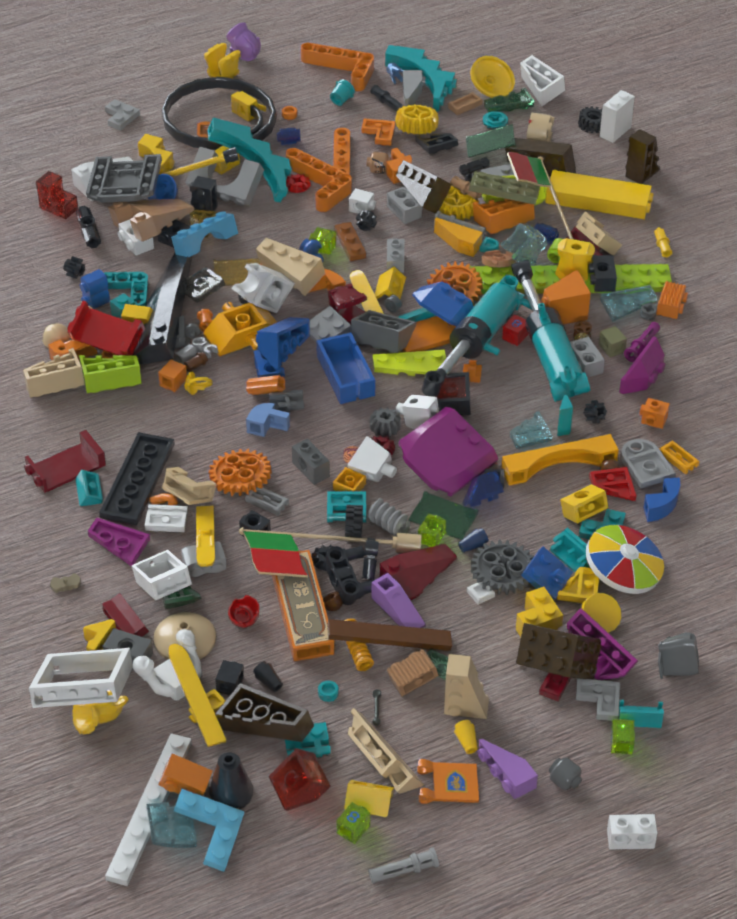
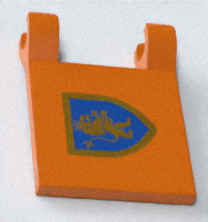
(451, 782)

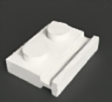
(166, 518)

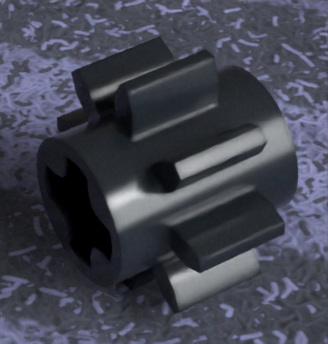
(366, 220)
(74, 267)
(595, 411)

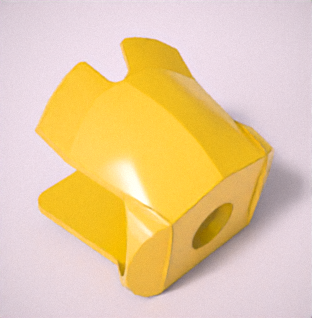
(574, 256)

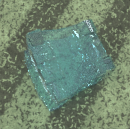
(525, 243)

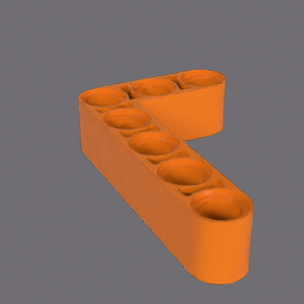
(350, 60)
(335, 182)

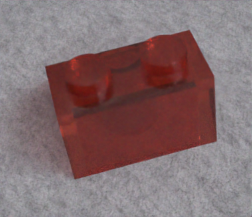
(299, 780)

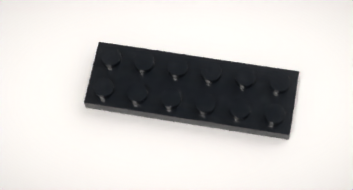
(137, 478)

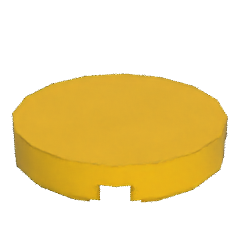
(603, 610)

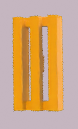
(676, 459)

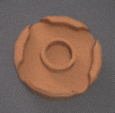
(498, 259)

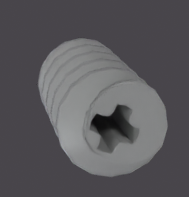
(388, 517)

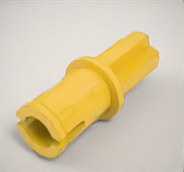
(663, 242)

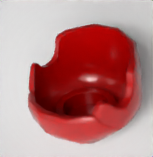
(244, 611)

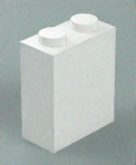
(616, 116)

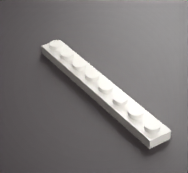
(138, 830)

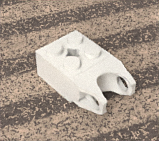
(264, 287)

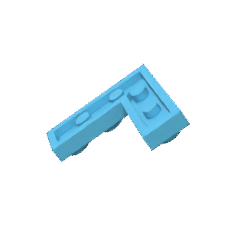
(223, 817)

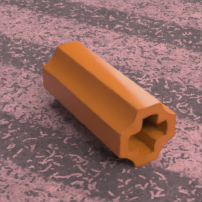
(265, 385)

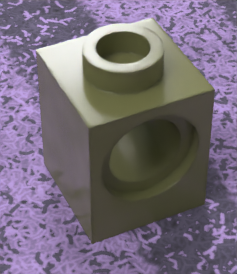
(612, 341)

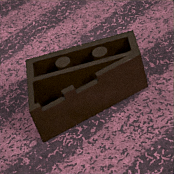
(642, 157)

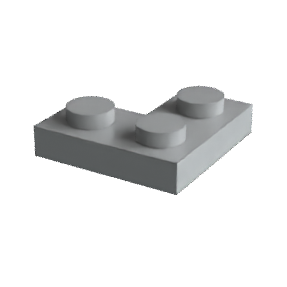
(122, 114)
(604, 693)

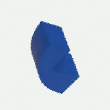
(662, 504)

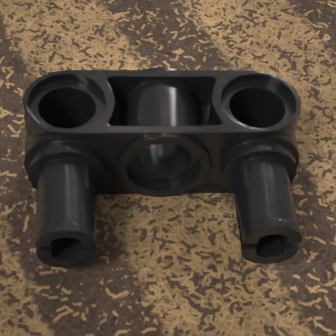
(342, 573)

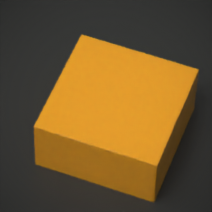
(349, 481)

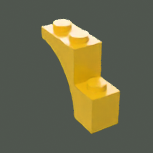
(154, 145)

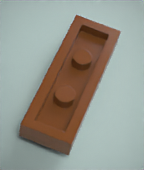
(350, 241)

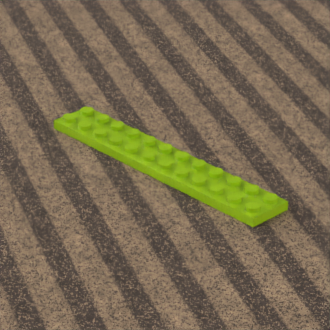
(544, 276)

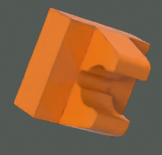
(474, 371)

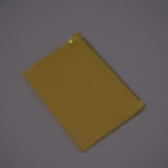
(233, 270)

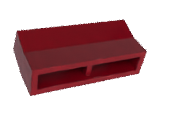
(124, 616)

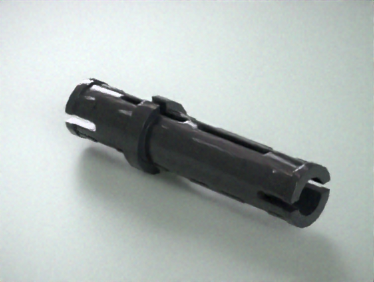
(385, 97)

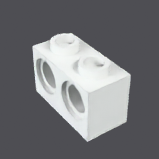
(632, 831)

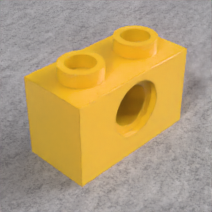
(584, 503)

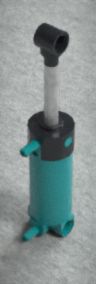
(477, 329)
(551, 341)

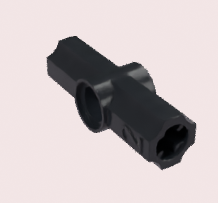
(88, 227)

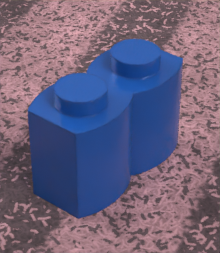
(95, 289)

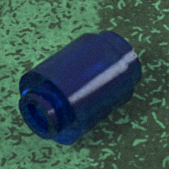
(288, 136)
(549, 232)

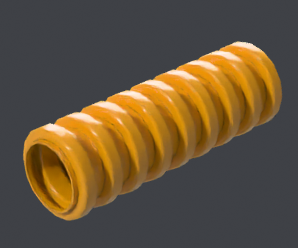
(360, 653)

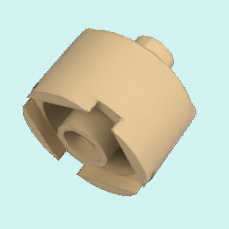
(540, 127)

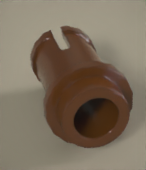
(196, 361)

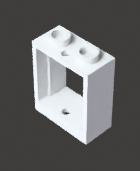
(163, 576)

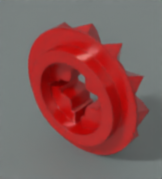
(298, 183)

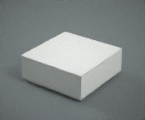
(478, 594)

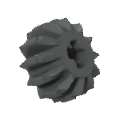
(385, 422)

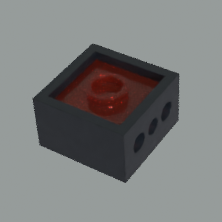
(456, 393)

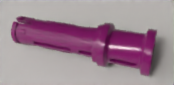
(653, 328)

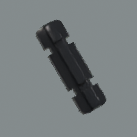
(474, 165)

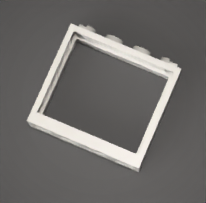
(81, 691)

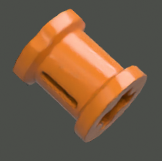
(205, 318)

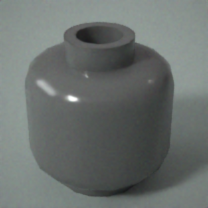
(565, 773)

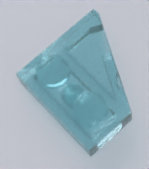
(531, 432)

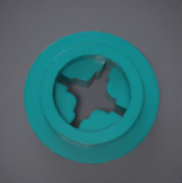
(495, 119)

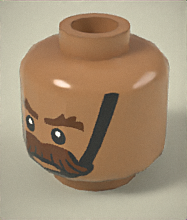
(378, 162)

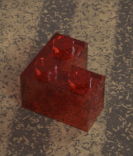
(53, 196)

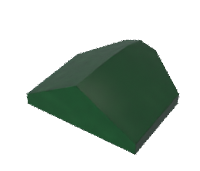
(181, 598)

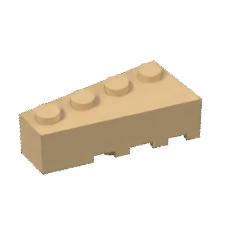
(296, 265)

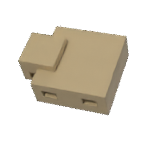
(594, 231)

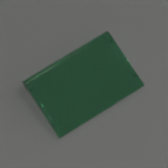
(490, 140)
(457, 516)

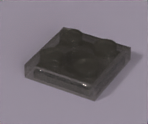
(203, 284)

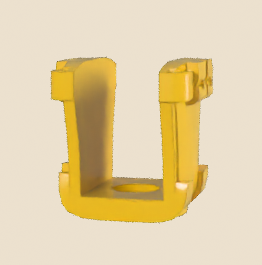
(222, 64)

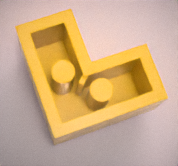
(540, 611)

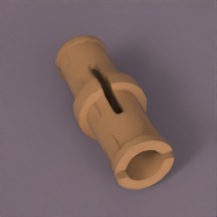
(463, 186)

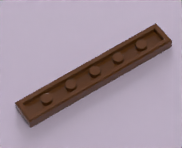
(389, 635)

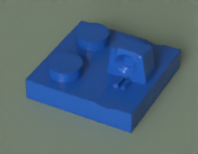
(547, 572)

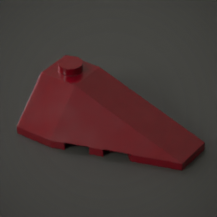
(418, 568)

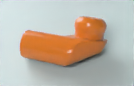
(163, 498)

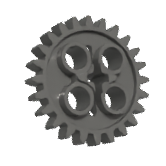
(502, 574)

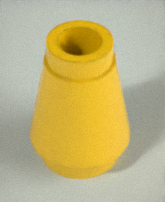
(466, 735)

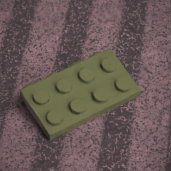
(504, 187)

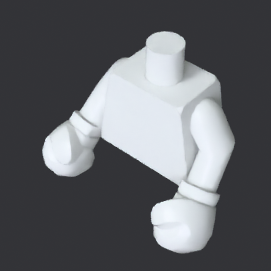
(163, 677)

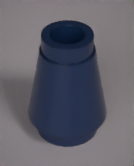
(473, 540)

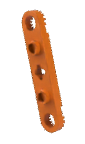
(342, 146)

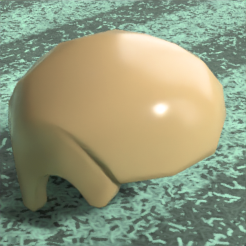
(54, 333)

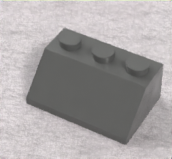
(382, 331)

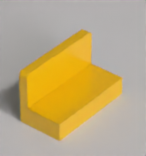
(390, 283)
(371, 796)

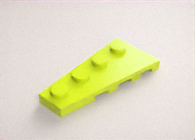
(408, 362)

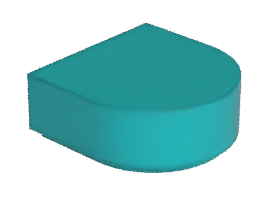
(489, 244)

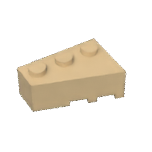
(55, 375)

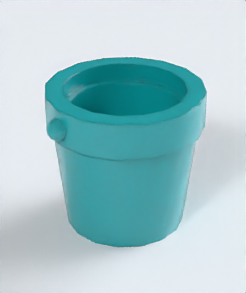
(342, 92)

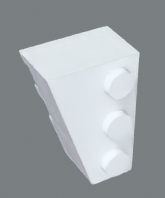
(542, 79)

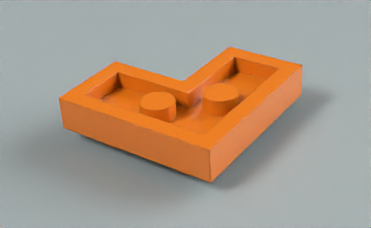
(382, 128)

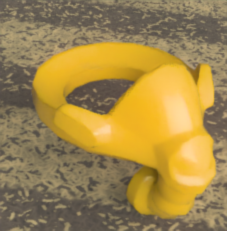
(193, 386)

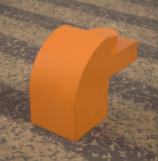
(396, 160)

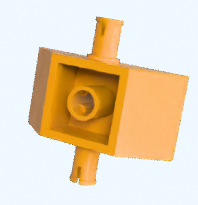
(237, 327)

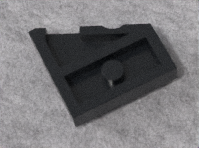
(437, 142)

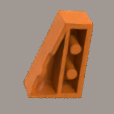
(502, 214)

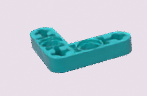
(139, 282)

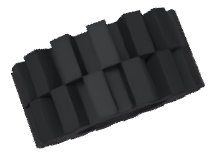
(590, 119)
(354, 521)

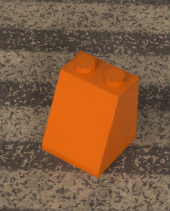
(569, 297)

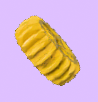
(417, 119)
(458, 204)

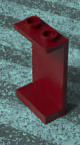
(67, 464)

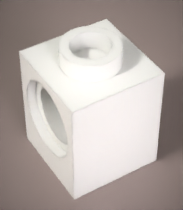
(361, 200)

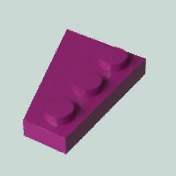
(119, 540)

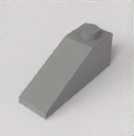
(412, 86)

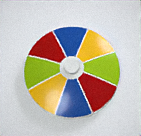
(624, 559)

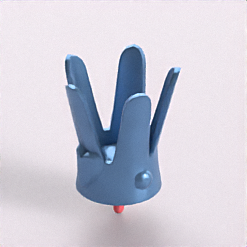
(394, 70)

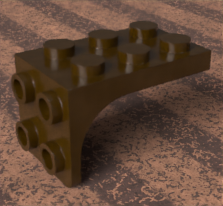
(558, 652)

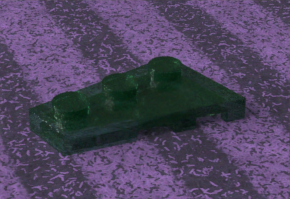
(513, 101)

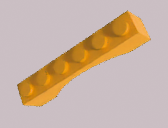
(522, 466)

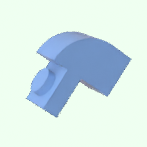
(264, 417)

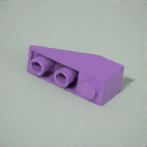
(395, 602)
(511, 770)

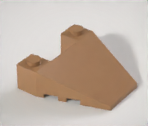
(149, 216)

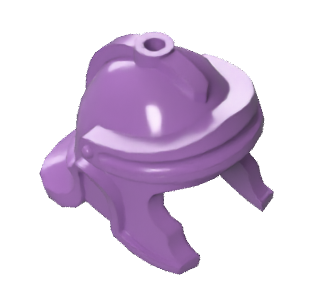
(244, 41)

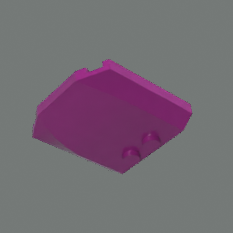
(447, 452)

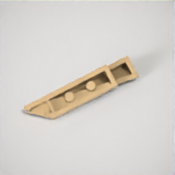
(382, 754)

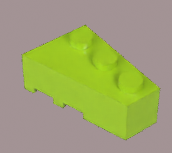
(110, 373)

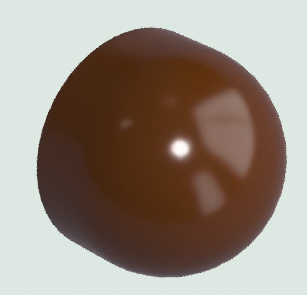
(609, 464)
(334, 603)

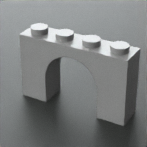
(241, 189)

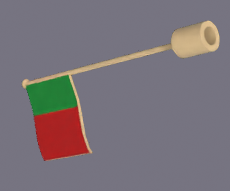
(534, 172)
(278, 554)

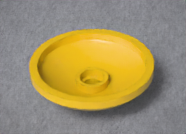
(492, 76)

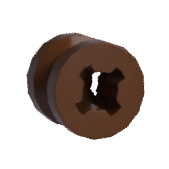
(582, 327)

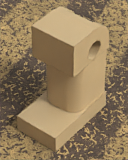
(187, 489)

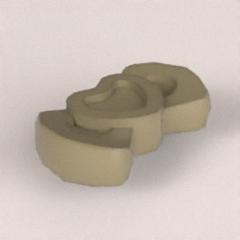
(65, 583)

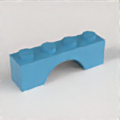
(189, 241)

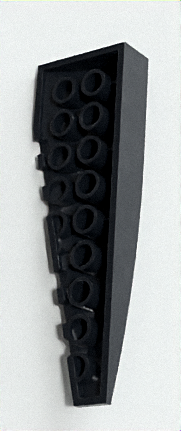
(167, 303)

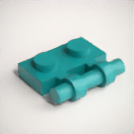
(317, 737)

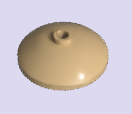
(199, 625)

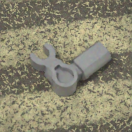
(198, 345)

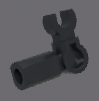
(370, 561)

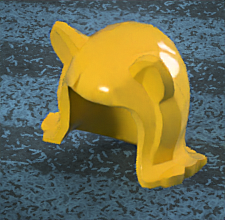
(88, 716)

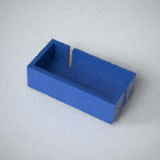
(345, 368)

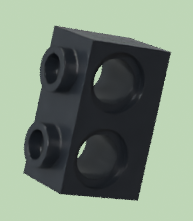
(204, 194)

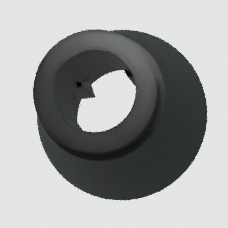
(266, 674)

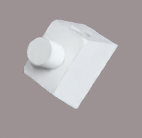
(417, 410)
(372, 461)

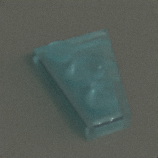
(627, 301)

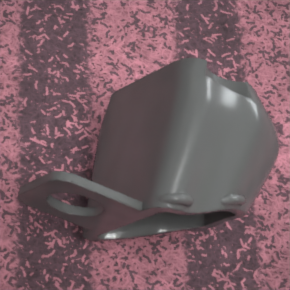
(678, 655)

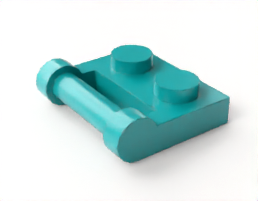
(340, 499)

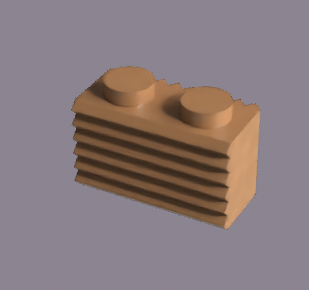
(412, 672)

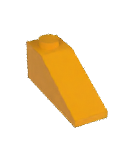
(458, 237)

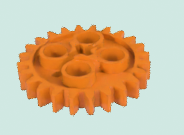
(458, 275)
(240, 472)

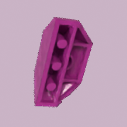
(644, 369)
(614, 659)

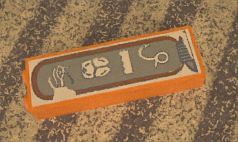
(304, 612)

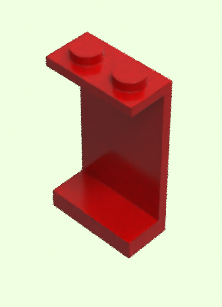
(105, 331)

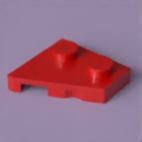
(615, 482)

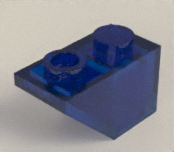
(483, 487)

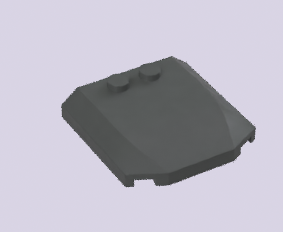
(123, 179)

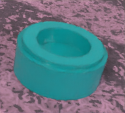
(328, 691)

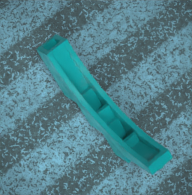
(436, 80)
(239, 136)

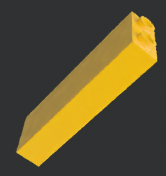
(600, 194)

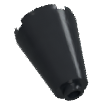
(230, 782)

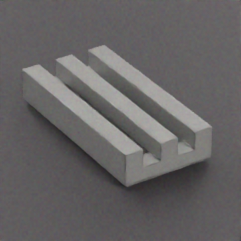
(265, 502)

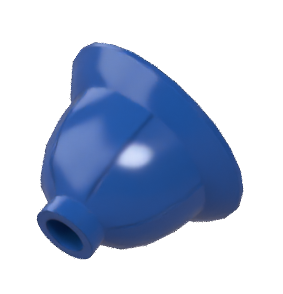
(165, 188)

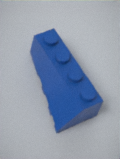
(282, 339)

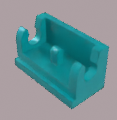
(570, 550)
(643, 716)

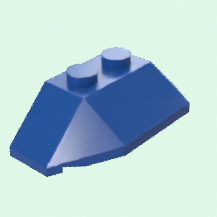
(444, 302)

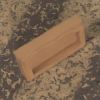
(465, 103)

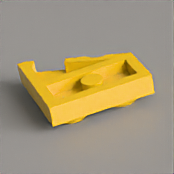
(580, 586)

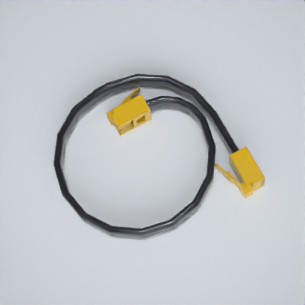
(242, 105)

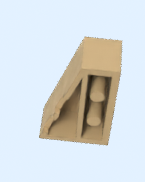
(463, 689)

